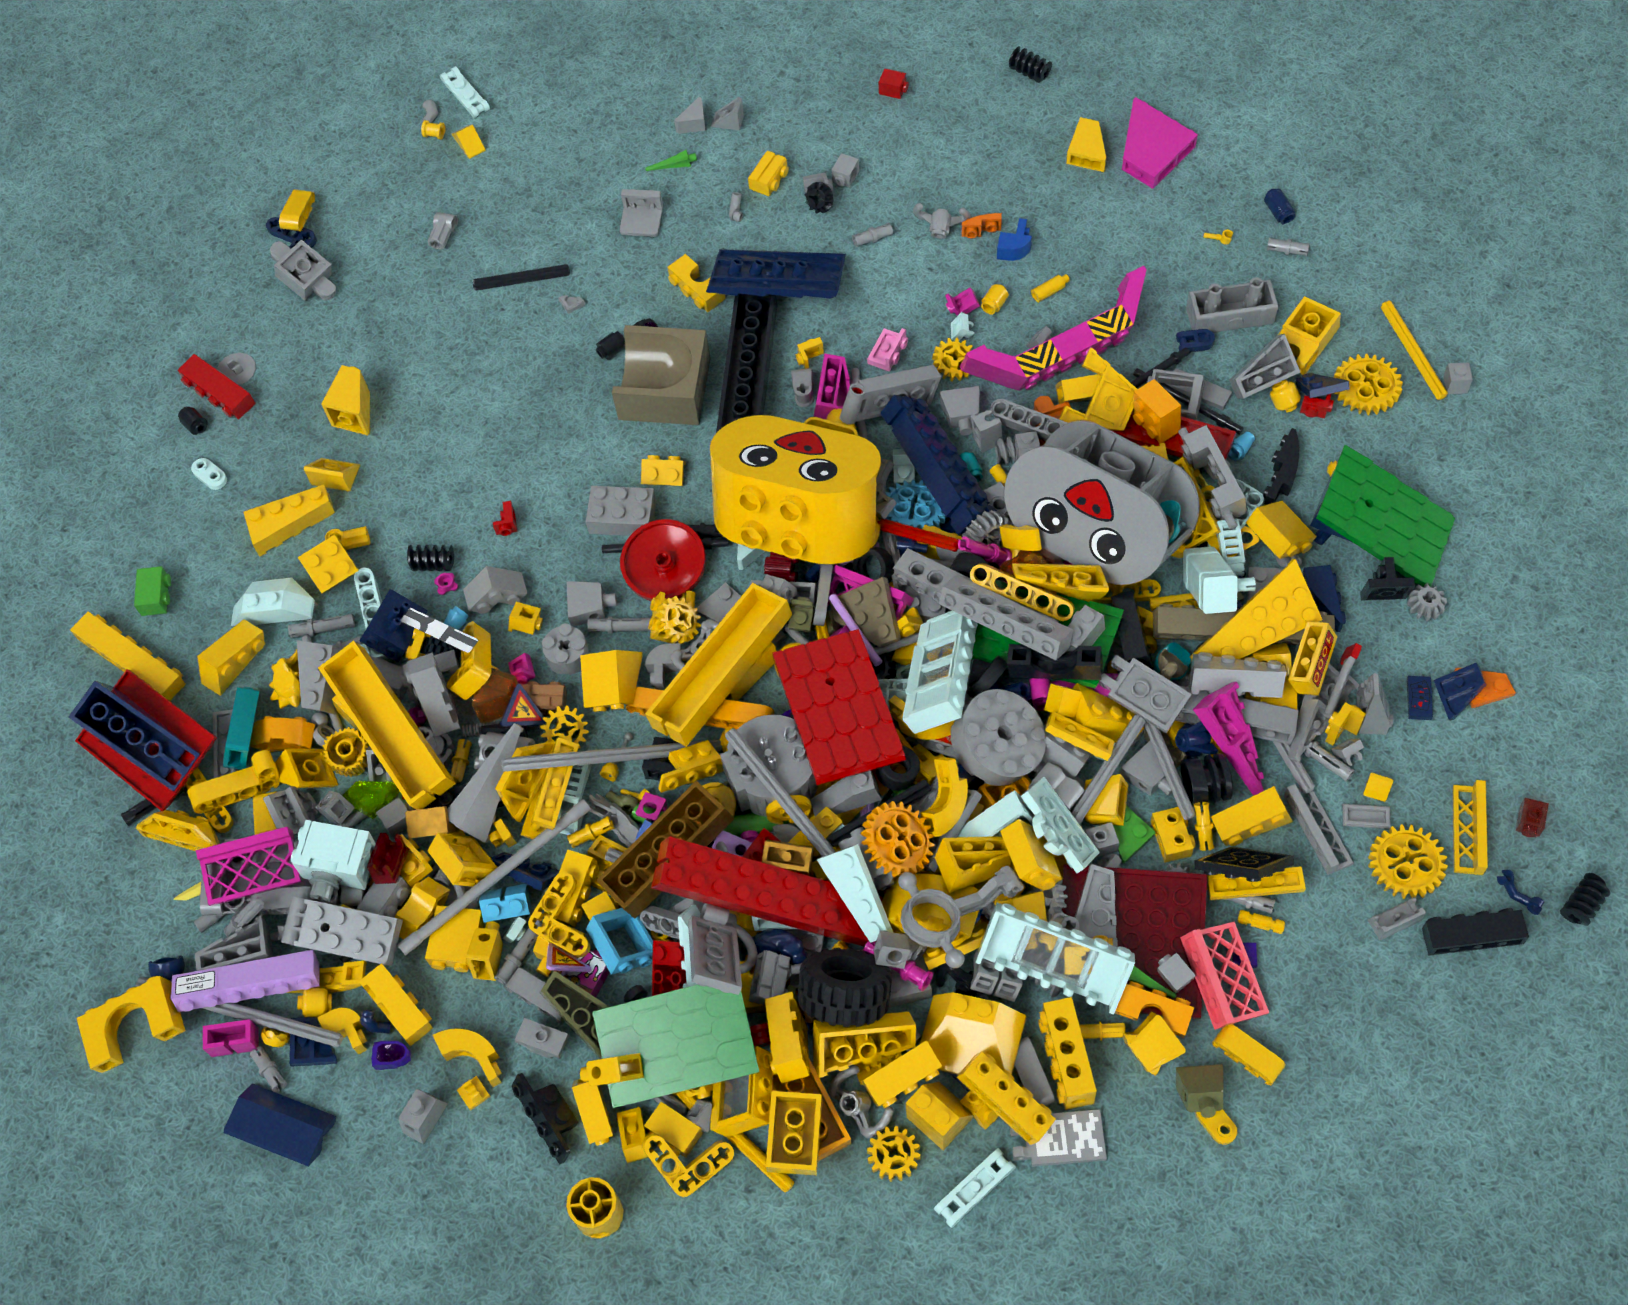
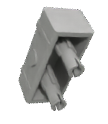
(1232, 306)

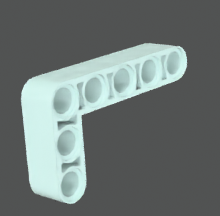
(368, 607)

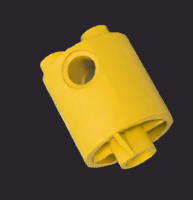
(595, 1207)

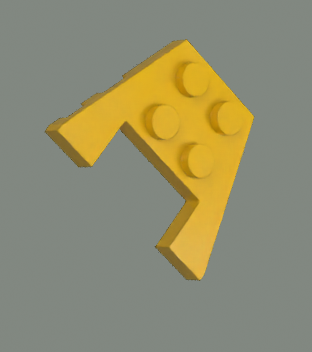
(1111, 400)

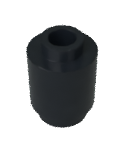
(610, 345)
(192, 420)

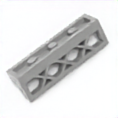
(1314, 831)

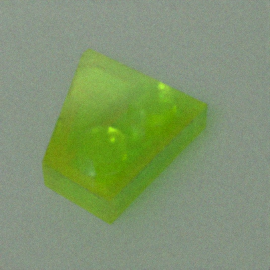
(371, 796)

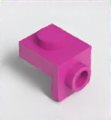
(963, 302)
(522, 668)

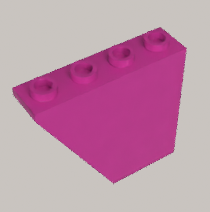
(1154, 144)

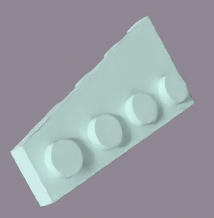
(856, 888)

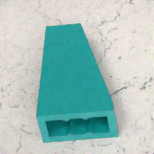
(240, 728)

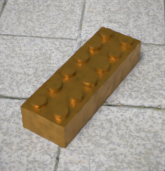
(692, 818)

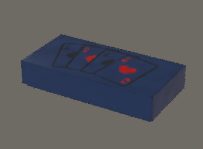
(1419, 698)

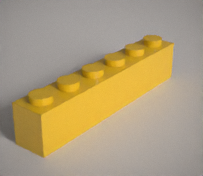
(126, 654)

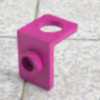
(652, 801)

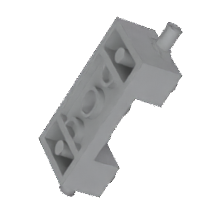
(1201, 450)

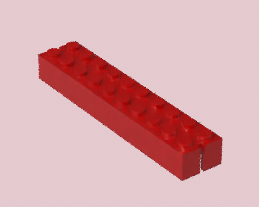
(754, 889)

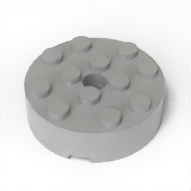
(998, 737)

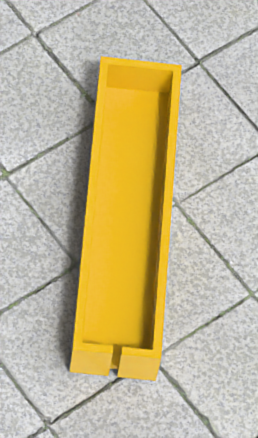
(719, 664)
(386, 726)

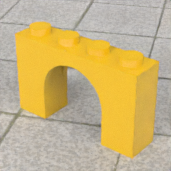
(101, 1024)

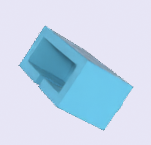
(515, 904)

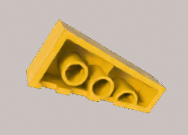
(843, 1046)

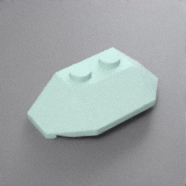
(273, 603)

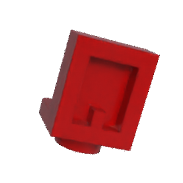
(508, 520)

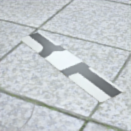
(439, 630)

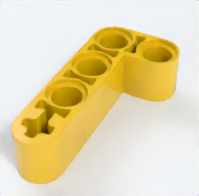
(475, 665)
(236, 785)

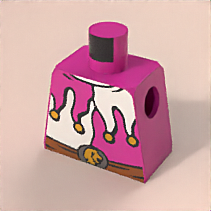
(592, 980)

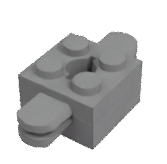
(311, 266)

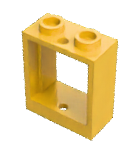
(447, 851)

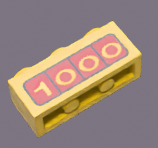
(1312, 658)

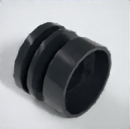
(1211, 779)

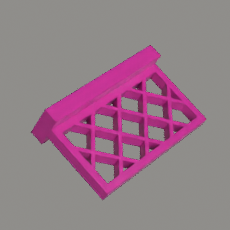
(856, 580)
(241, 847)

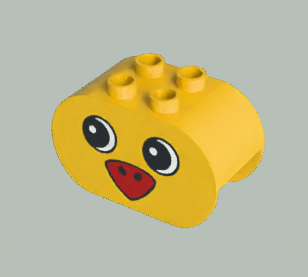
(795, 489)

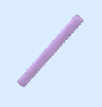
(853, 626)

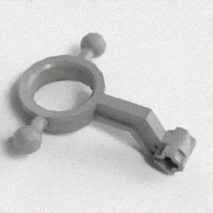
(1003, 882)

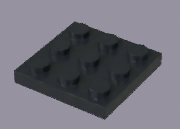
(1244, 862)

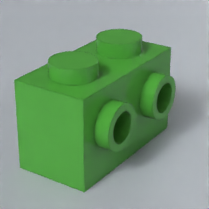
(152, 591)

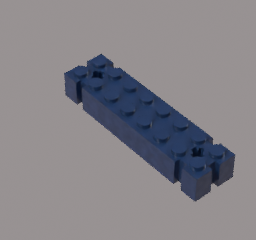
(936, 461)

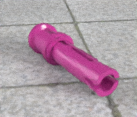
(991, 553)
(910, 972)

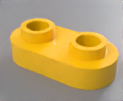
(1214, 1124)

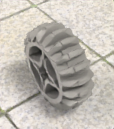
(986, 528)

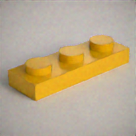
(1079, 736)

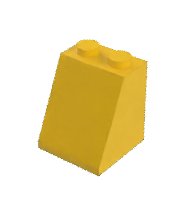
(348, 401)
(610, 679)
(937, 1113)

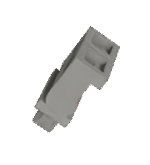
(986, 977)

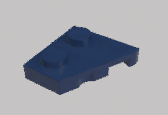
(1459, 689)
(309, 1052)

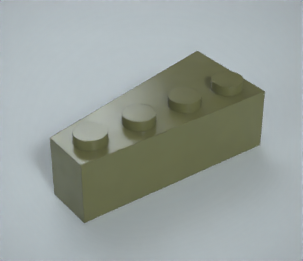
(574, 1007)

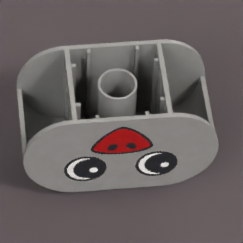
(1100, 501)

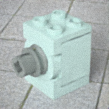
(332, 857)

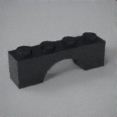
(1080, 664)

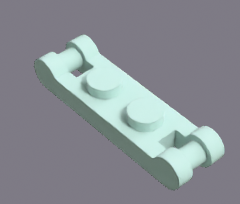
(464, 92)
(974, 1187)

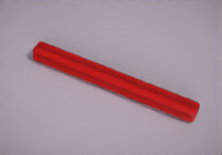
(918, 534)

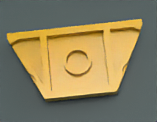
(520, 786)

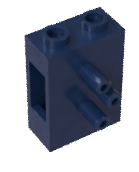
(386, 630)

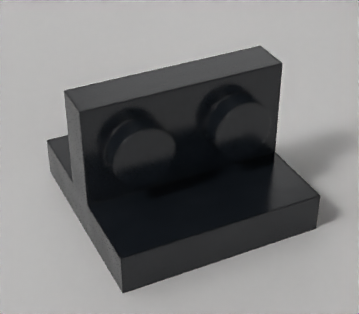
(1385, 584)

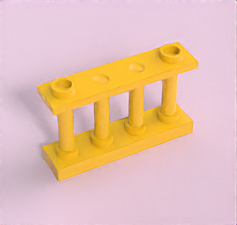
(548, 799)

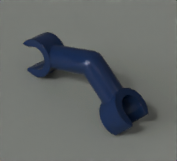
(1533, 904)

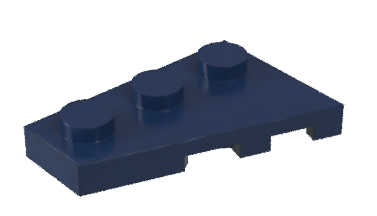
(535, 875)

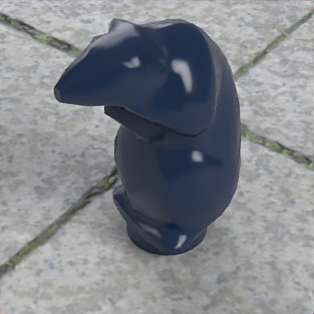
(782, 943)

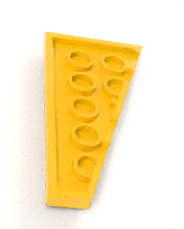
(1267, 617)

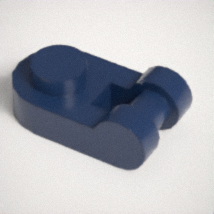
(1202, 340)

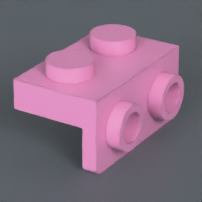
(888, 349)

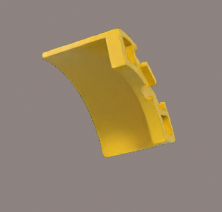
(928, 914)

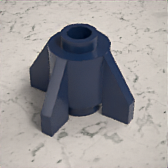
(1195, 740)

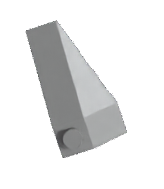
(1373, 702)

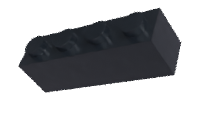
(1475, 932)

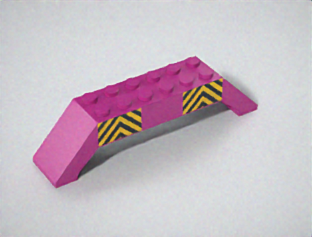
(1064, 349)

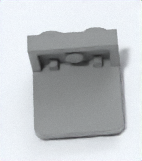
(641, 212)

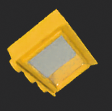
(743, 1101)

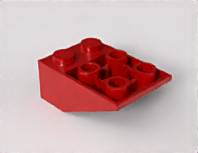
(667, 966)

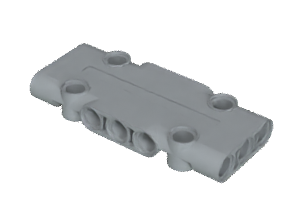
(276, 900)

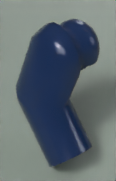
(372, 1025)

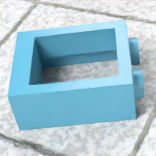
(637, 932)

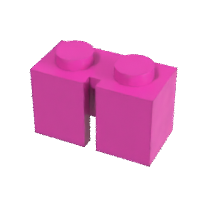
(225, 1037)

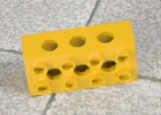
(1068, 1054)

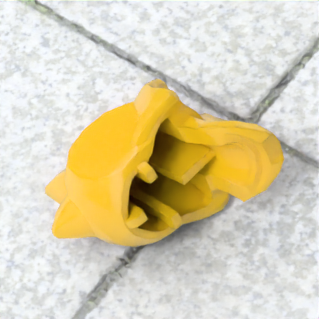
(286, 682)

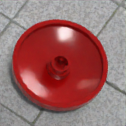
(663, 559)

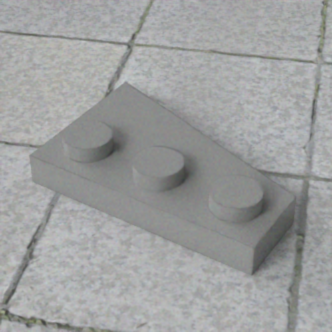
(1097, 904)

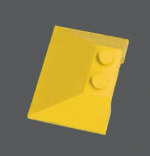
(966, 1025)

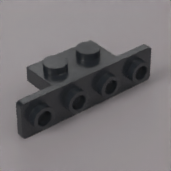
(548, 1113)

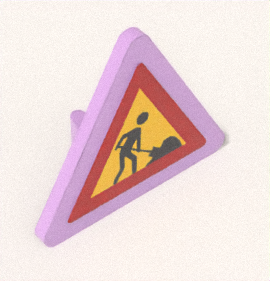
(562, 961)

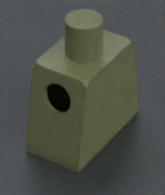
(1201, 1088)

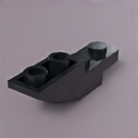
(1285, 467)

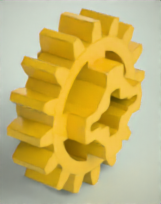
(944, 356)
(678, 620)
(560, 717)
(888, 1163)

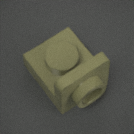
(802, 614)

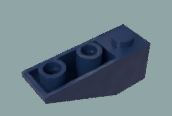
(1323, 590)

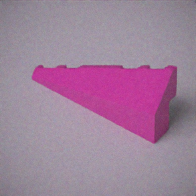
(1225, 722)

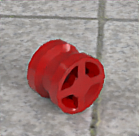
(760, 1035)

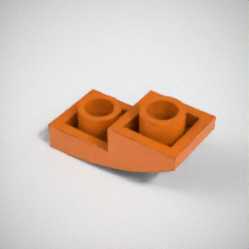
(988, 222)

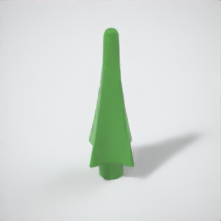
(679, 160)
(1143, 979)

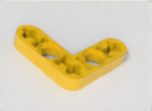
(551, 923)
(681, 1172)

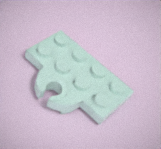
(1058, 826)

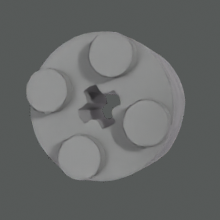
(563, 649)

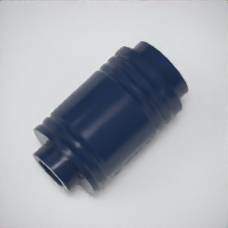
(1279, 206)

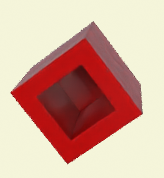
(893, 83)

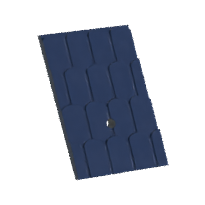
(776, 273)

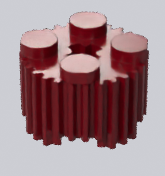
(781, 567)

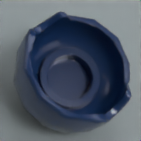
(166, 967)

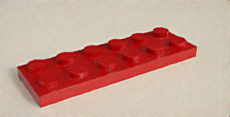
(1137, 433)

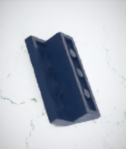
(279, 1124)

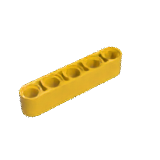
(1033, 592)

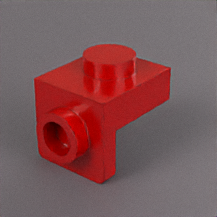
(1316, 407)

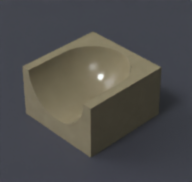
(663, 375)

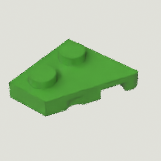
(1132, 835)

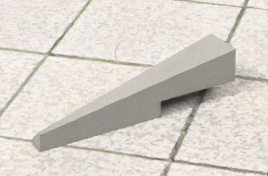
(1311, 718)
(477, 802)

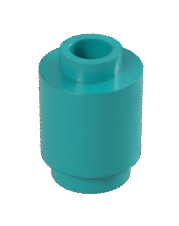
(972, 465)

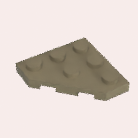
(872, 612)

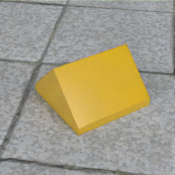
(332, 473)

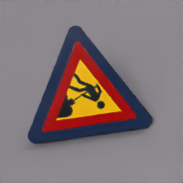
(521, 710)

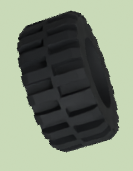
(844, 987)

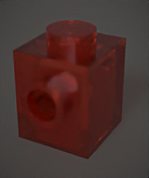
(1532, 817)

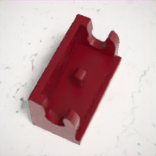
(387, 859)

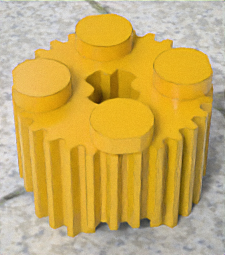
(342, 741)

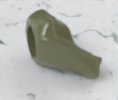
(624, 801)

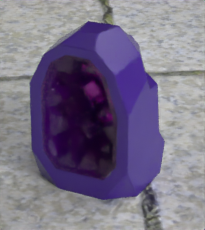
(389, 1055)

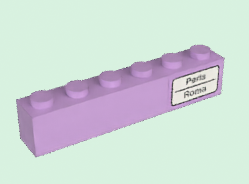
(245, 981)

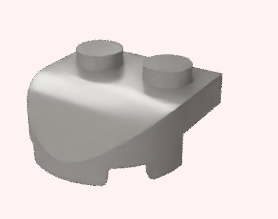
(291, 808)

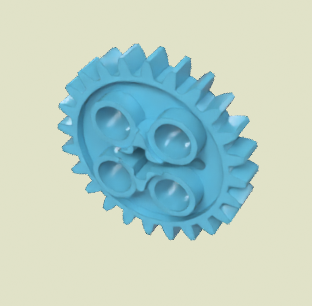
(925, 511)

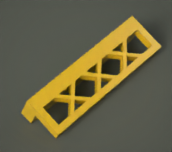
(1478, 825)
(1280, 883)

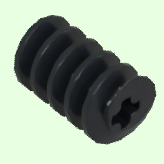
(1028, 65)
(430, 559)
(1585, 900)

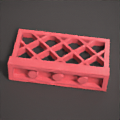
(1209, 978)

